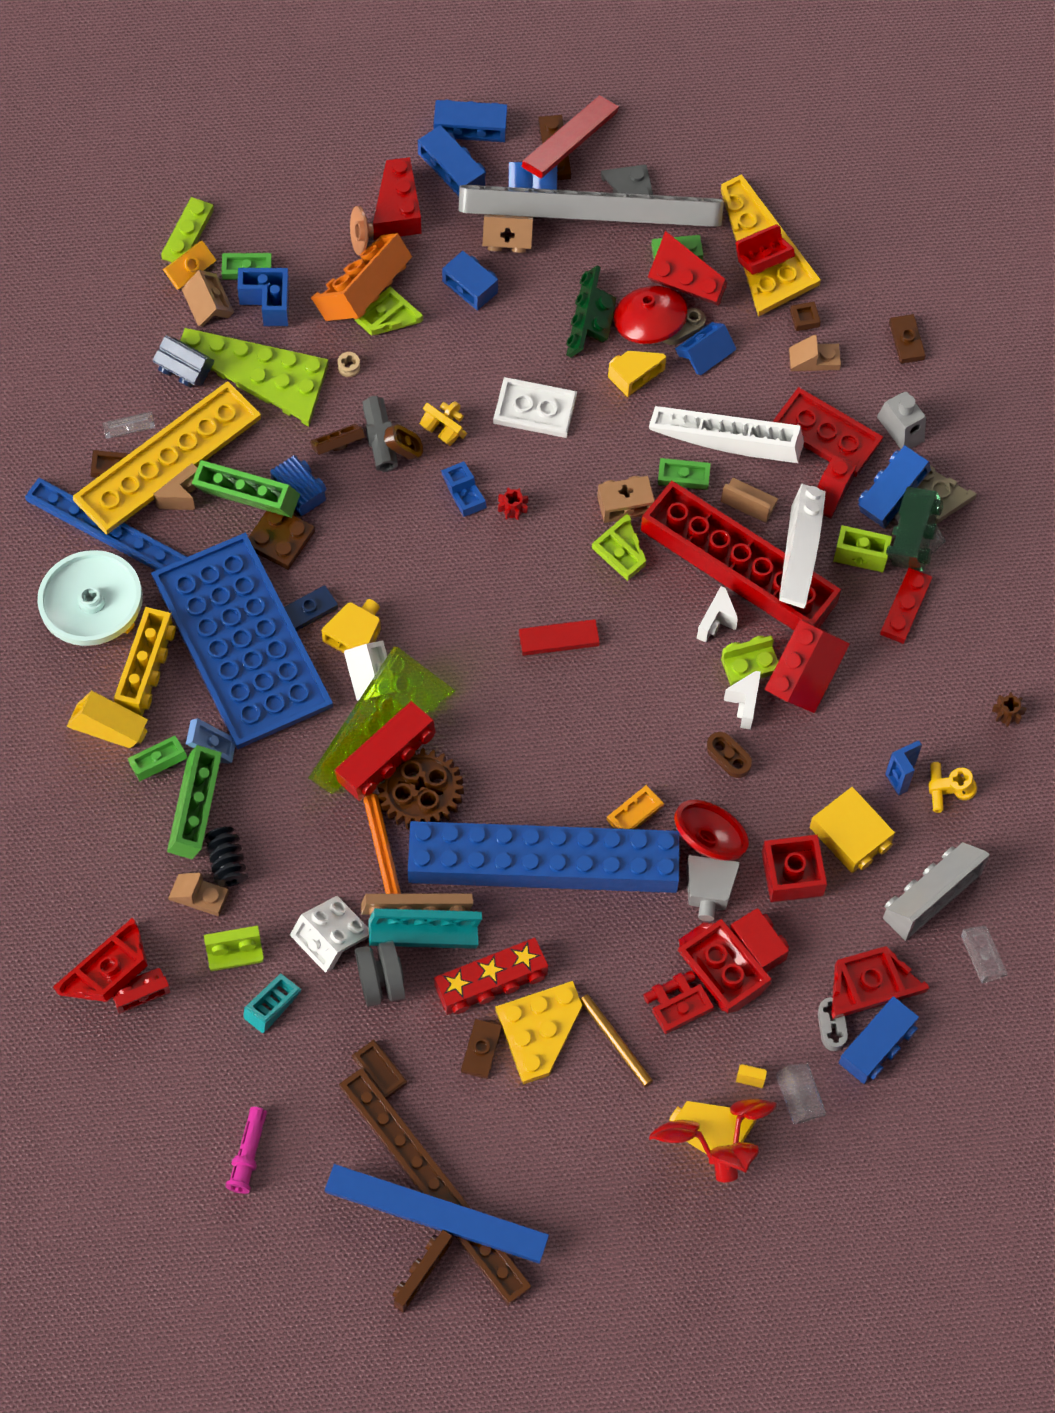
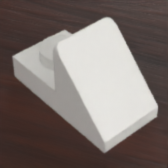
(720, 612)
(745, 694)

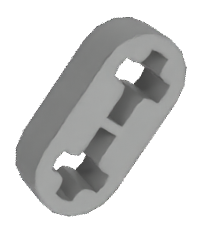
(827, 1025)

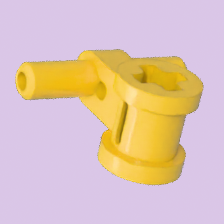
(953, 784)

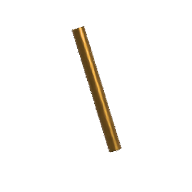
(616, 1040)

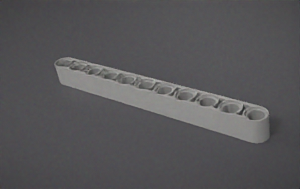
(590, 205)

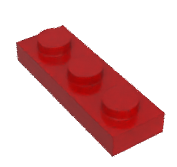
(906, 605)

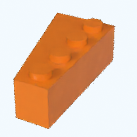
(363, 279)

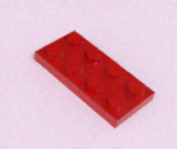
(829, 430)

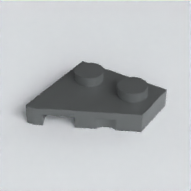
(628, 180)

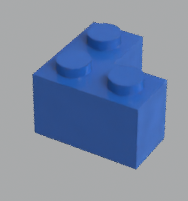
(266, 288)

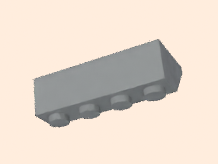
(935, 889)

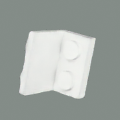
(328, 932)

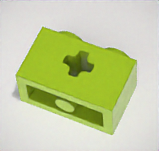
(862, 548)

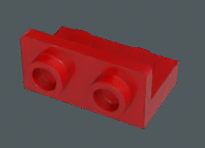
(141, 990)

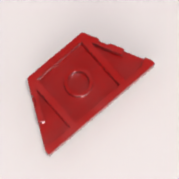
(107, 967)
(871, 981)

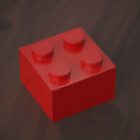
(794, 868)

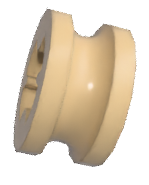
(343, 360)

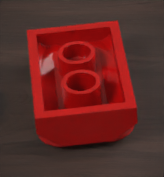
(723, 965)

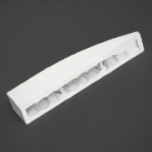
(731, 433)
(802, 545)

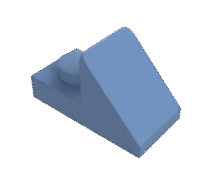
(207, 736)

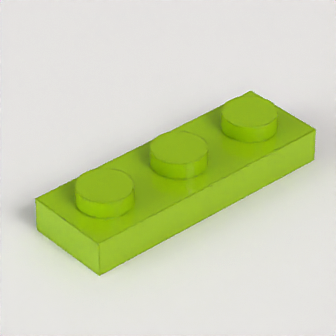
(188, 229)

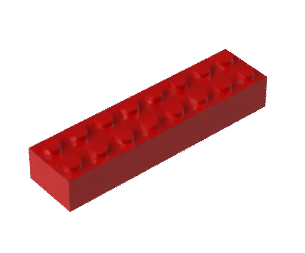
(732, 555)

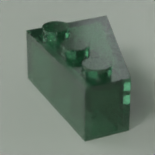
(915, 529)

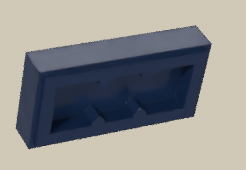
(311, 607)

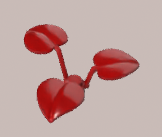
(727, 1158)

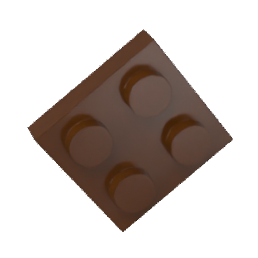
(280, 538)

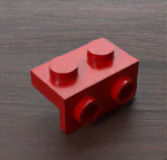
(763, 250)

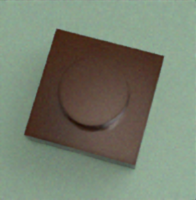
(805, 316)

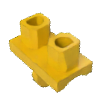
(434, 417)

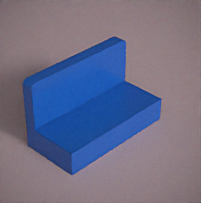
(707, 347)
(900, 767)

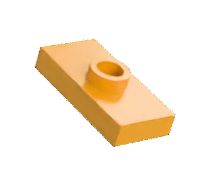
(186, 265)
(636, 810)

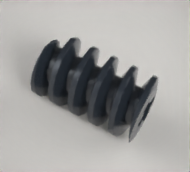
(225, 857)

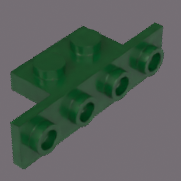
(592, 313)

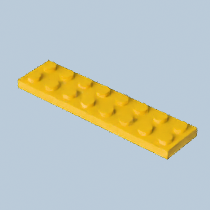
(187, 440)

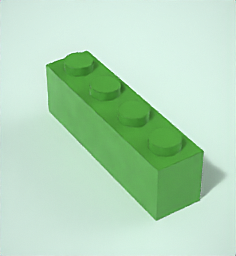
(246, 488)
(194, 802)

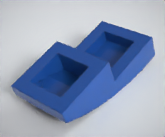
(463, 489)

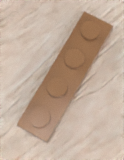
(444, 902)

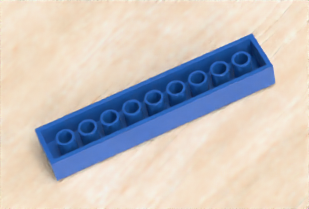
(543, 857)

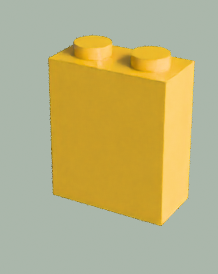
(852, 830)

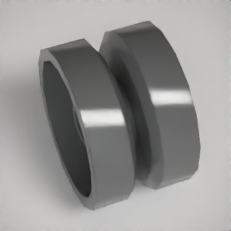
(380, 973)

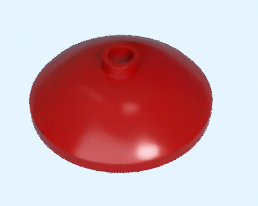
(650, 314)
(711, 830)

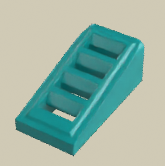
(259, 1015)

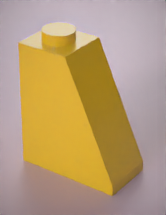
(108, 721)
(715, 1124)

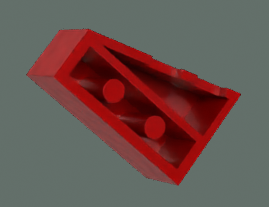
(397, 201)
(685, 272)

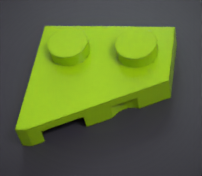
(389, 313)
(621, 548)

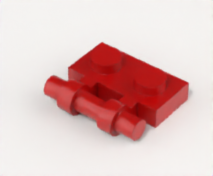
(682, 1008)

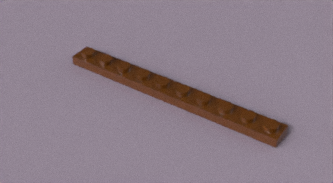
(428, 1178)

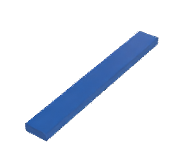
(123, 538)
(436, 1213)

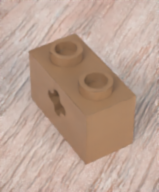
(519, 225)
(614, 504)

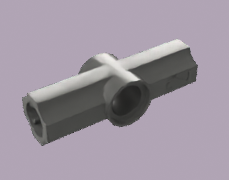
(377, 422)

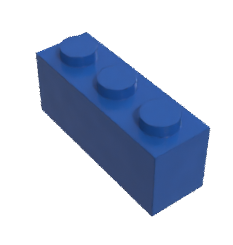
(472, 120)
(450, 159)
(889, 486)
(879, 1041)

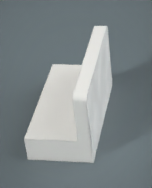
(364, 663)

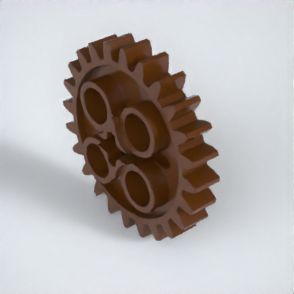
(422, 789)

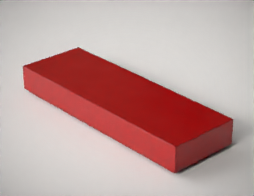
(558, 637)

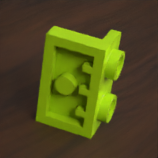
(751, 656)
(233, 948)

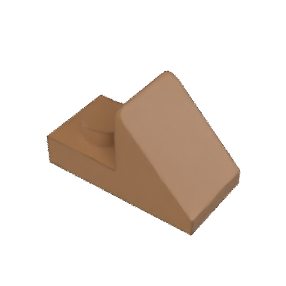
(814, 357)
(175, 493)
(194, 892)

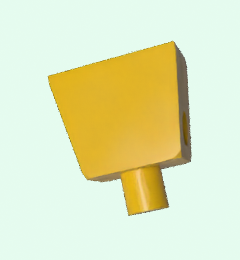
(353, 626)

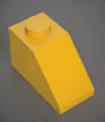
(635, 369)

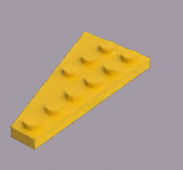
(781, 281)

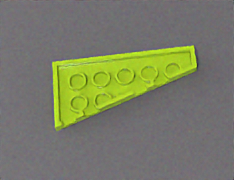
(266, 372)

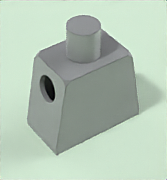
(900, 417)
(710, 884)

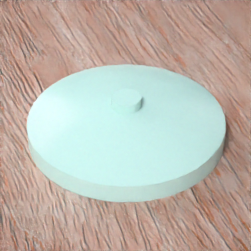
(90, 598)

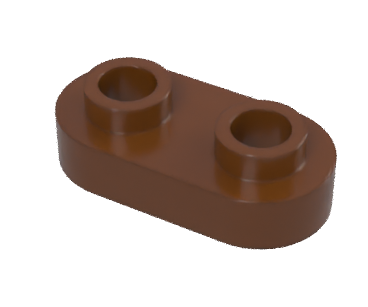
(403, 441)
(730, 755)

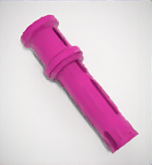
(244, 1162)

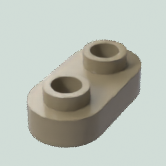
(690, 327)

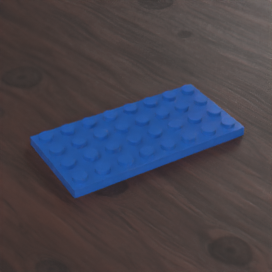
(242, 640)

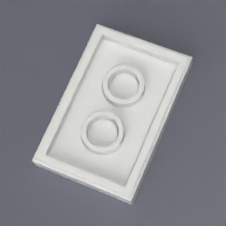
(535, 407)

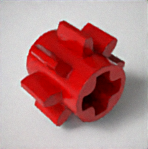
(512, 503)

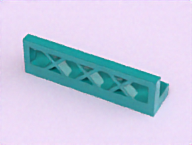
(424, 928)

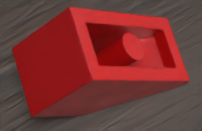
(836, 482)

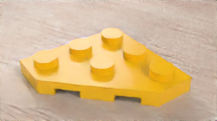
(539, 1028)

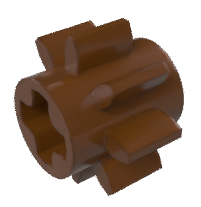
(1013, 704)

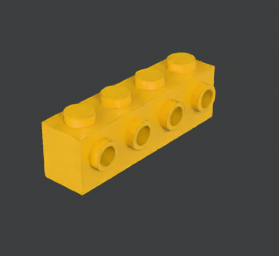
(144, 660)

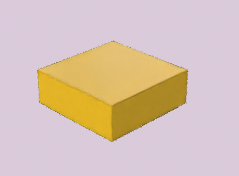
(751, 1076)

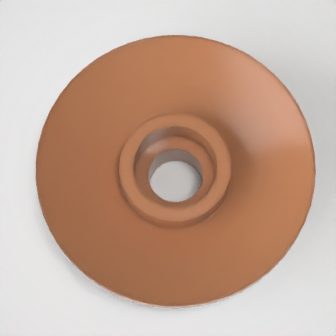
(360, 230)

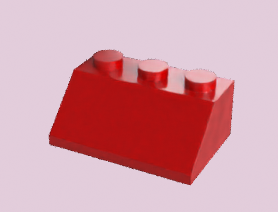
(807, 666)

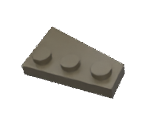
(950, 493)

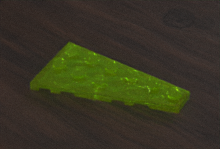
(391, 689)

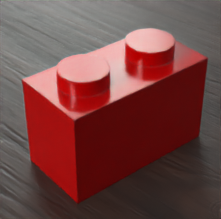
(760, 939)

